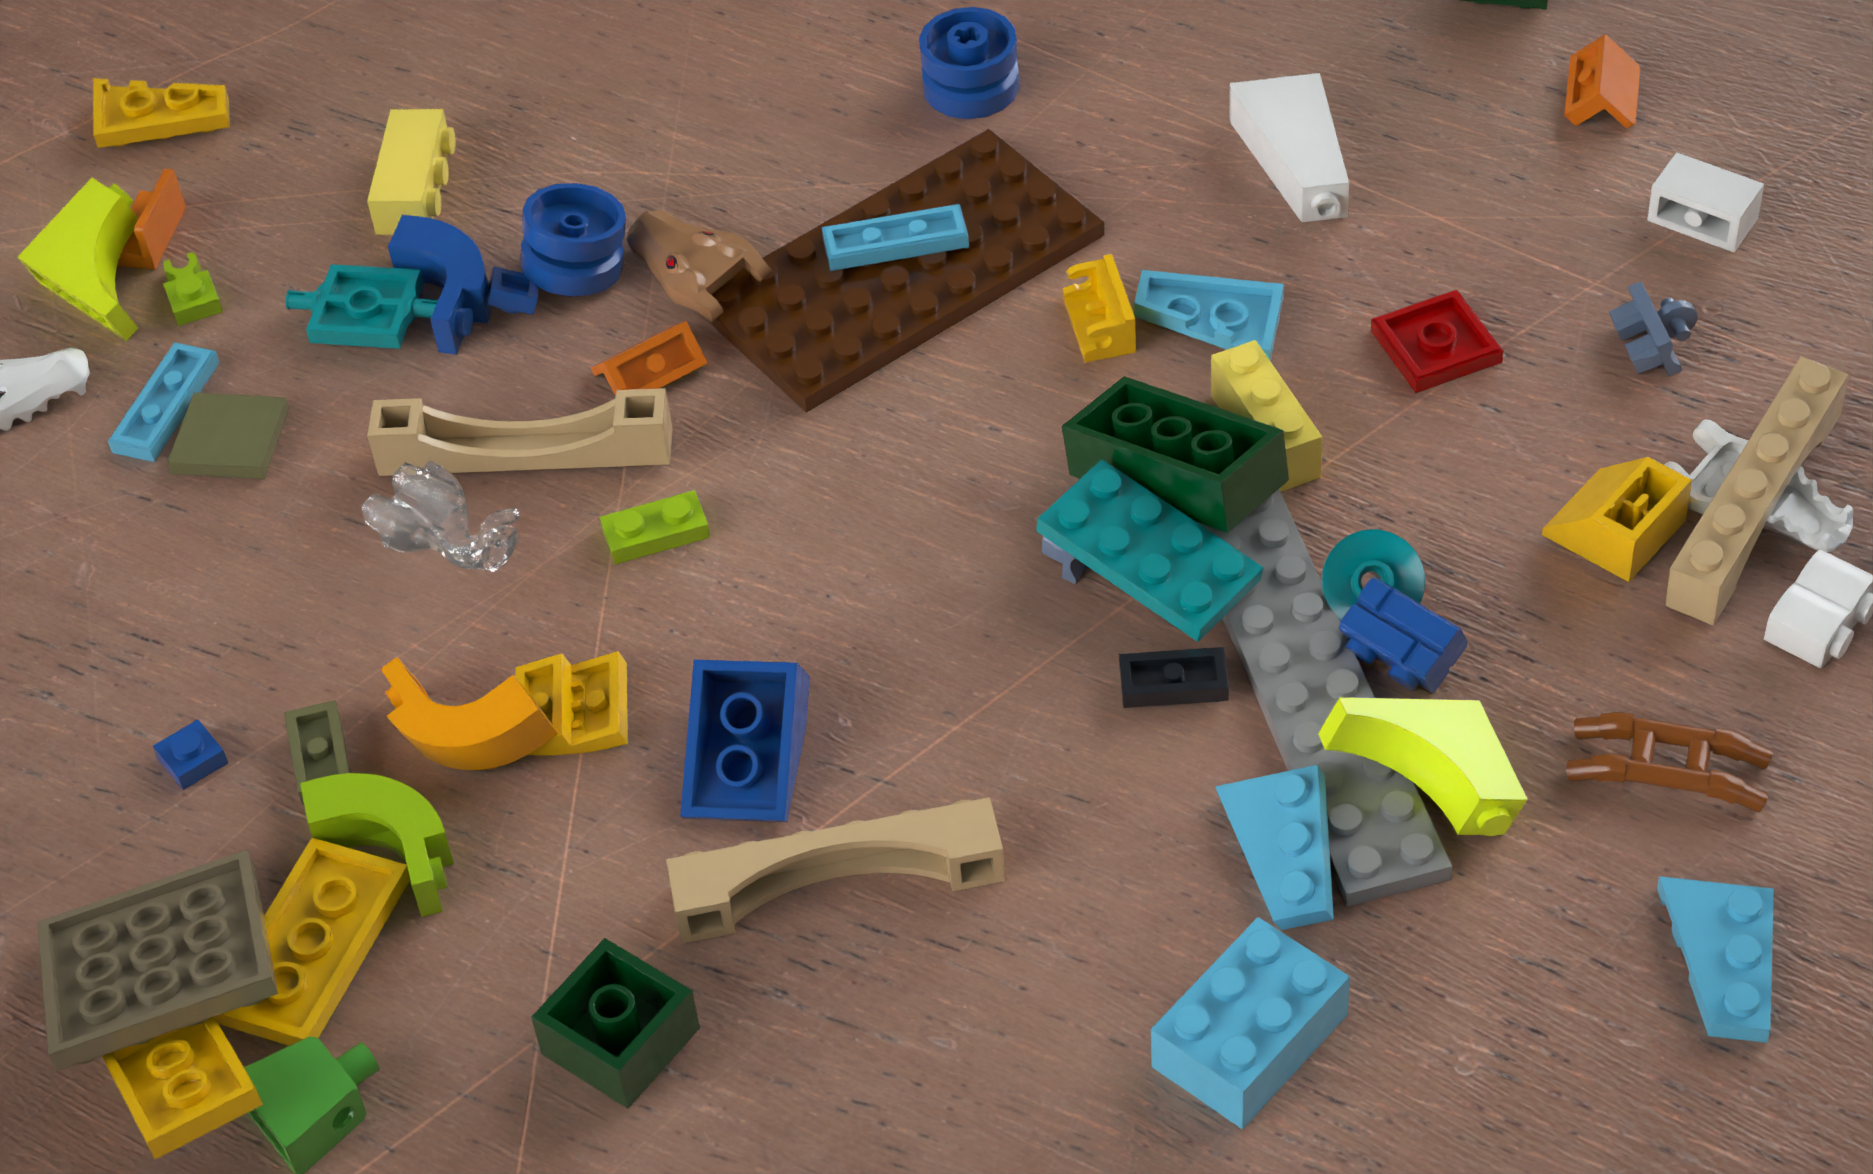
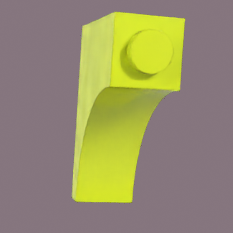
(81, 252)
(1441, 749)

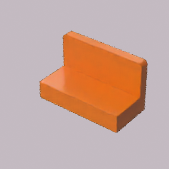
(1602, 79)
(158, 218)
(653, 360)

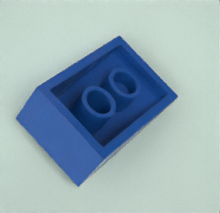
(744, 739)

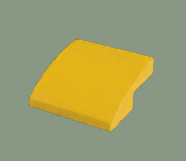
(580, 700)

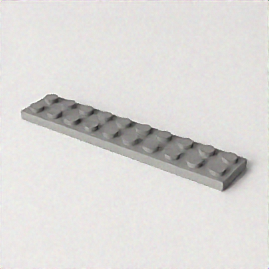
(1298, 672)

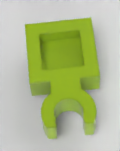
(190, 291)

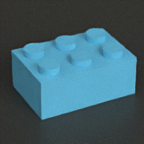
(1250, 1022)

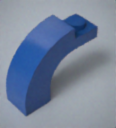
(451, 263)

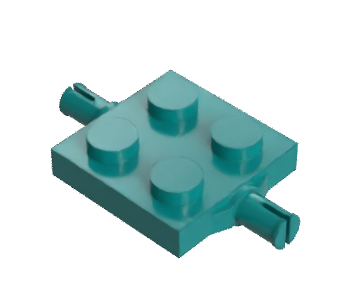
(363, 306)

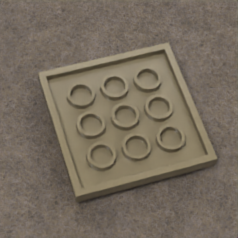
(154, 960)

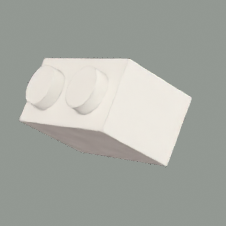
(1705, 202)

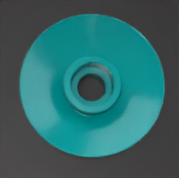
(1374, 553)

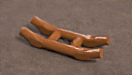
(1692, 778)

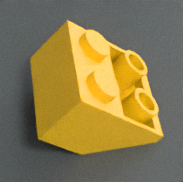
(1623, 515)

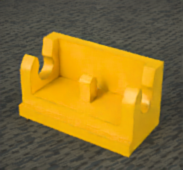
(1100, 310)

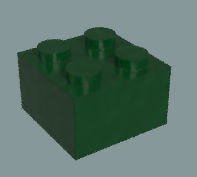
(616, 1022)

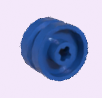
(969, 62)
(572, 239)

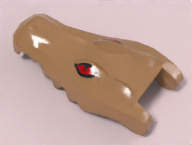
(692, 259)

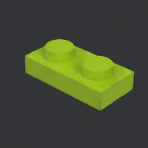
(654, 527)

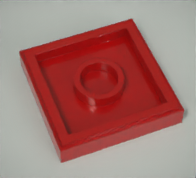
(1436, 341)

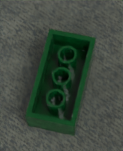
(1181, 450)

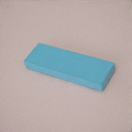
(895, 237)
(163, 402)

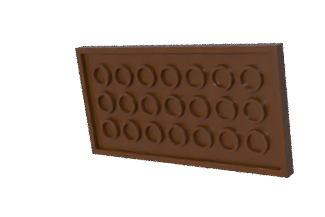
(833, 328)

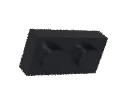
(1173, 677)

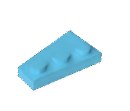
(1211, 308)
(1285, 842)
(1727, 950)

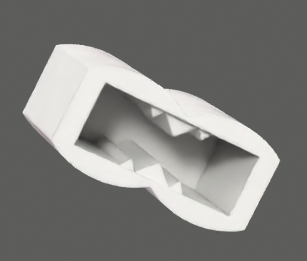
(1821, 609)

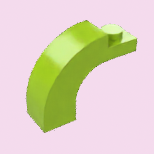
(385, 814)

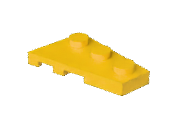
(145, 113)

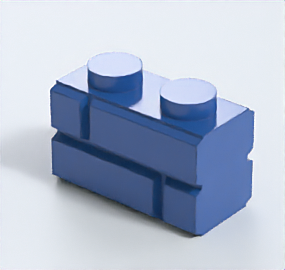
(1402, 636)

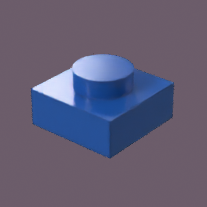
(512, 291)
(190, 754)

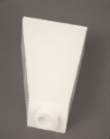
(1294, 141)

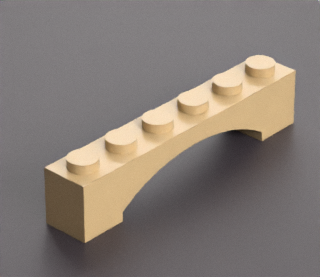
(622, 432)
(1721, 542)
(942, 843)

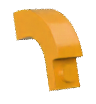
(471, 735)

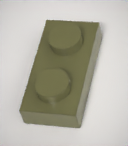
(316, 742)

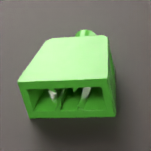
(309, 1098)

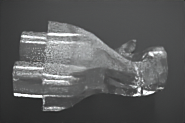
(434, 515)

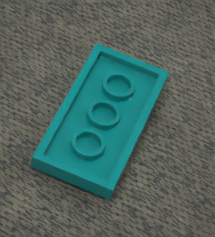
(1149, 550)

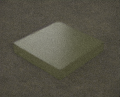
(228, 435)

